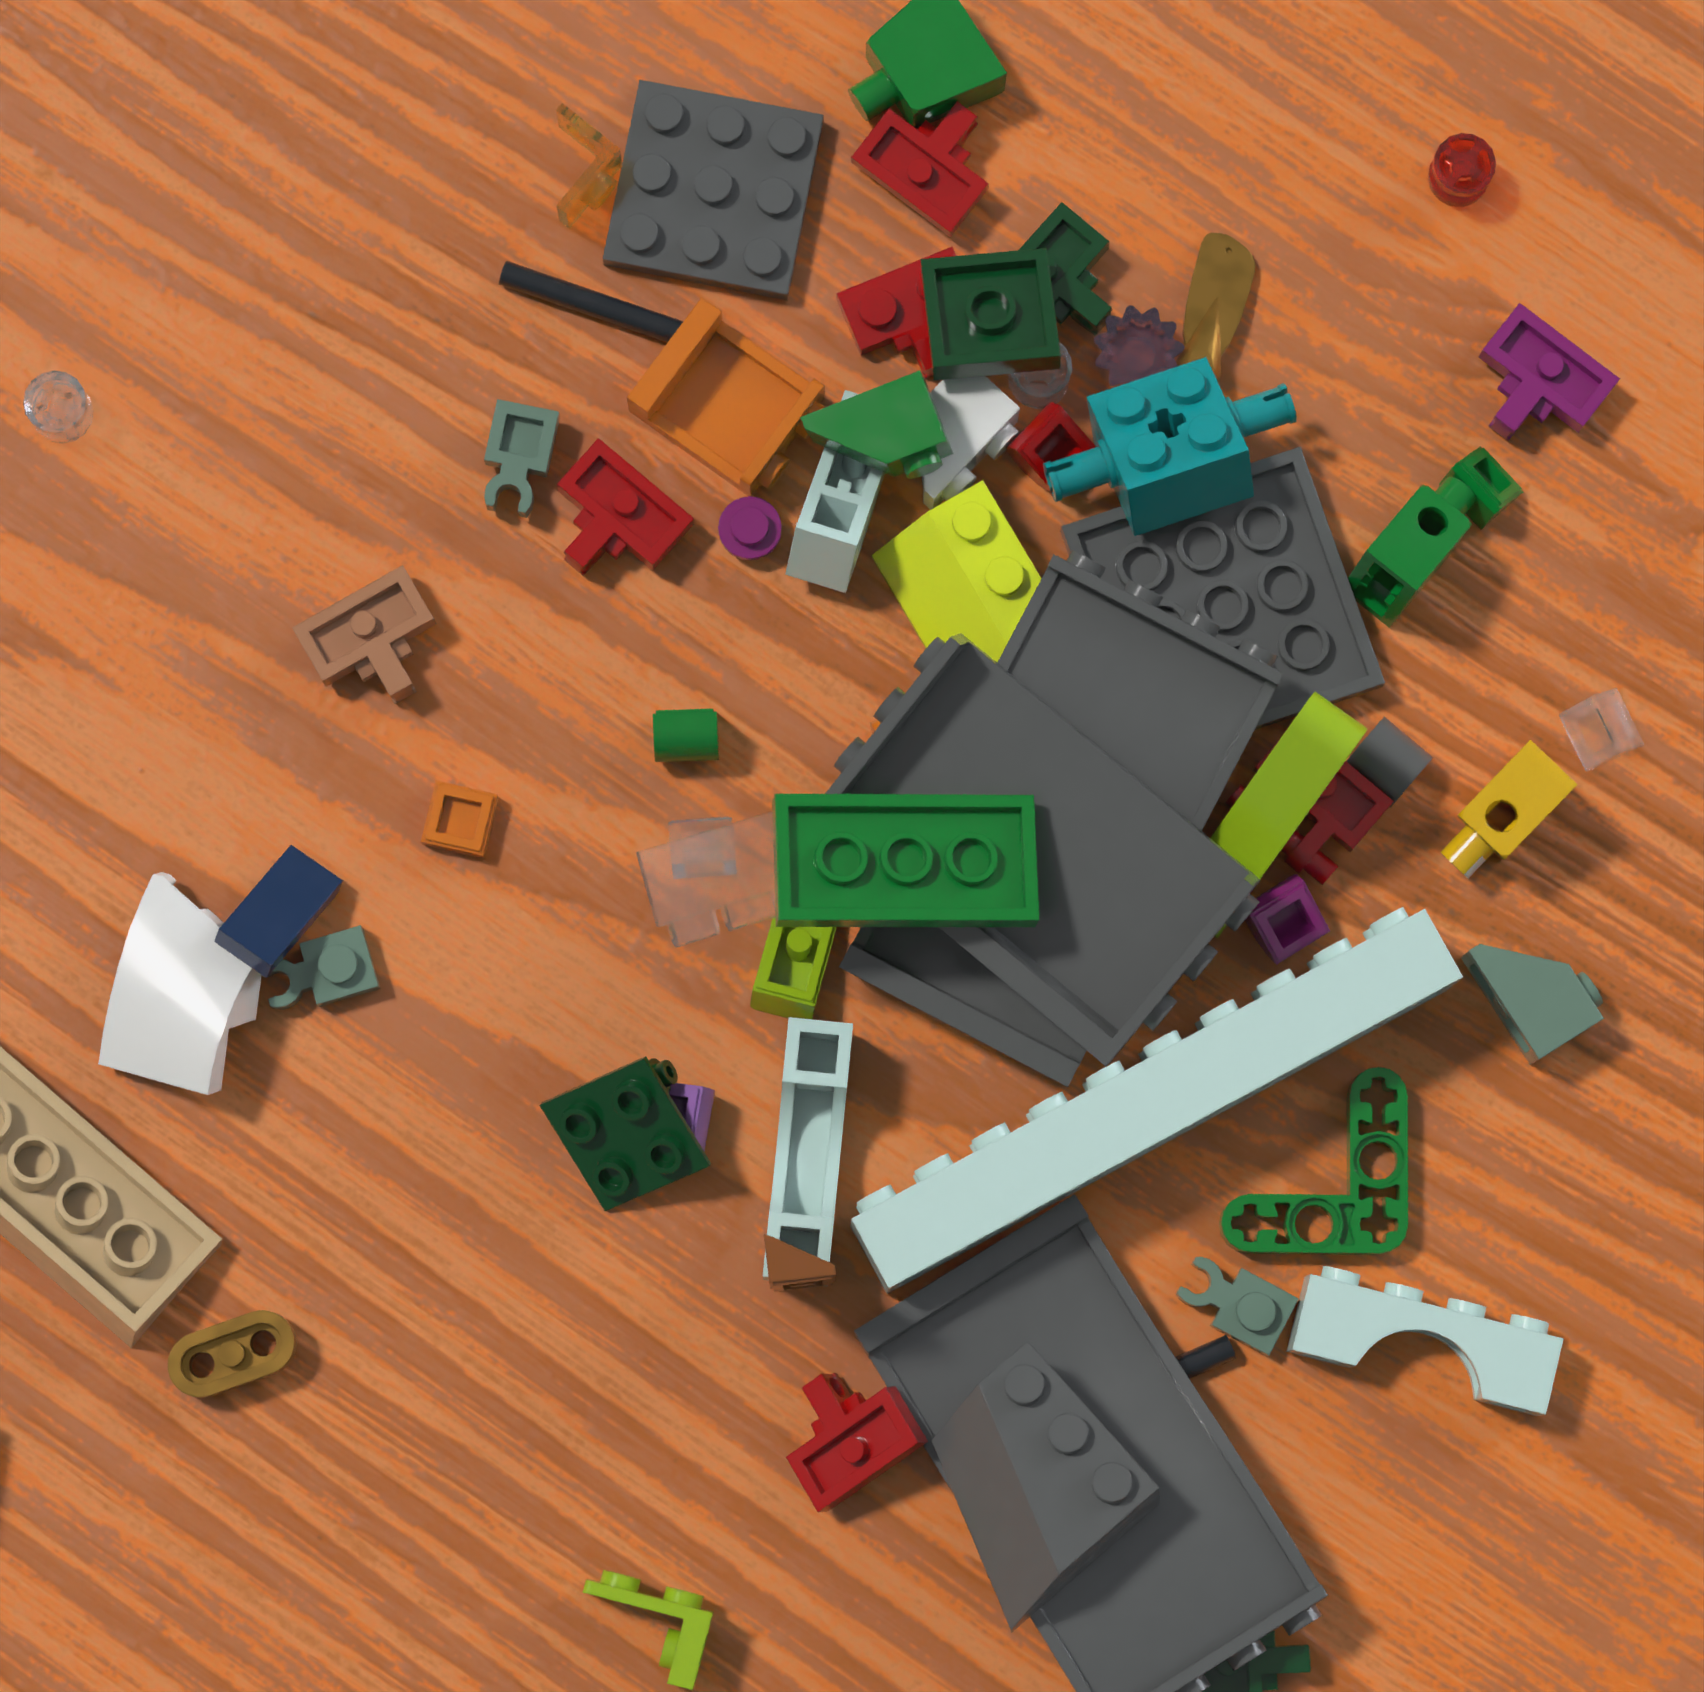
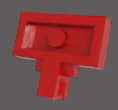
(925, 165)
(891, 312)
(619, 511)
(851, 1440)

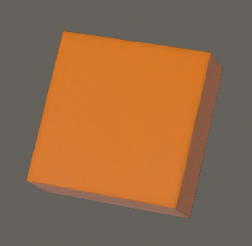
(459, 819)

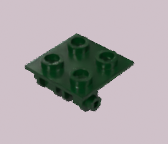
(626, 1131)

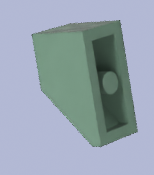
(1535, 997)

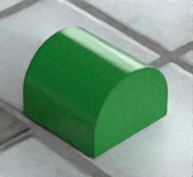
(685, 735)

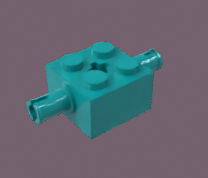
(1170, 445)

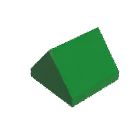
(1489, 482)

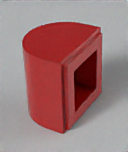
(1045, 439)

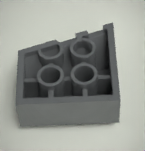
(1038, 1481)

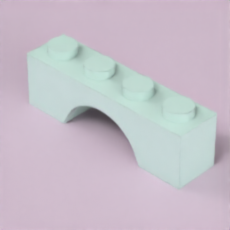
(810, 1135)
(1505, 1362)

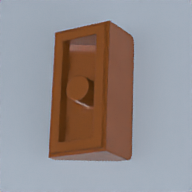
(794, 1268)

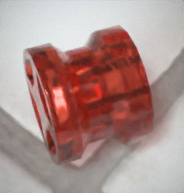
(1468, 158)

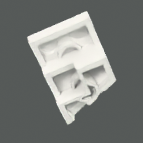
(176, 994)

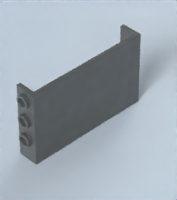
(1120, 873)

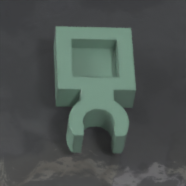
(520, 445)
(332, 967)
(1247, 1308)

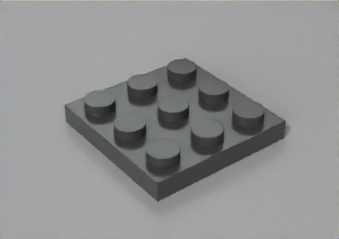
(713, 190)

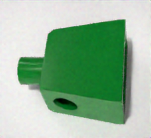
(927, 63)
(1411, 549)

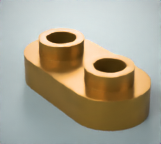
(233, 1354)

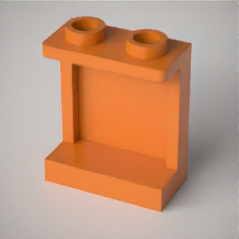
(725, 400)

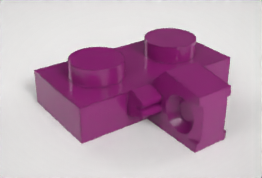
(1543, 374)

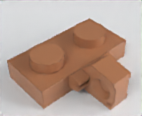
(368, 633)

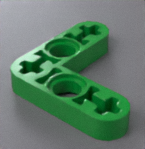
(1343, 1210)

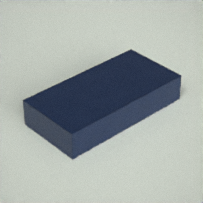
(278, 911)

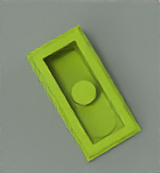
(792, 970)

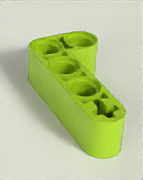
(1288, 784)

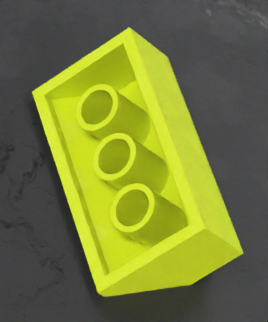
(961, 572)

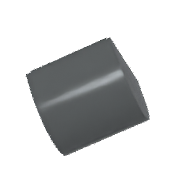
(1389, 759)

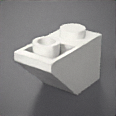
(977, 423)

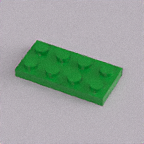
(905, 860)

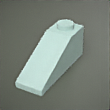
(834, 520)

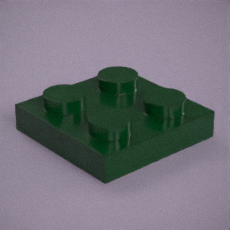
(990, 314)

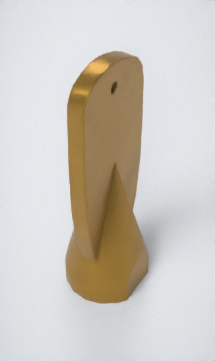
(1216, 299)

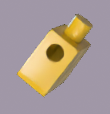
(1527, 784)

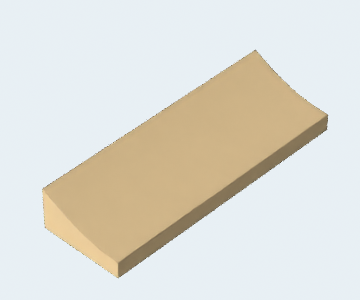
(90, 1210)

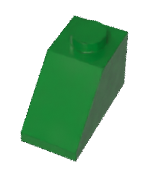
(885, 428)

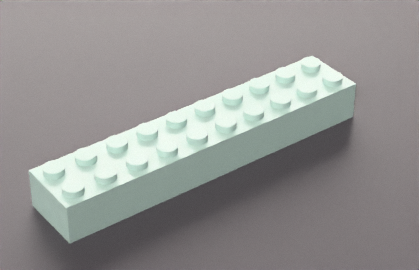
(1156, 1099)

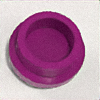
(749, 528)

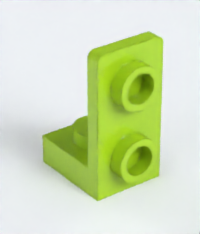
(682, 1648)

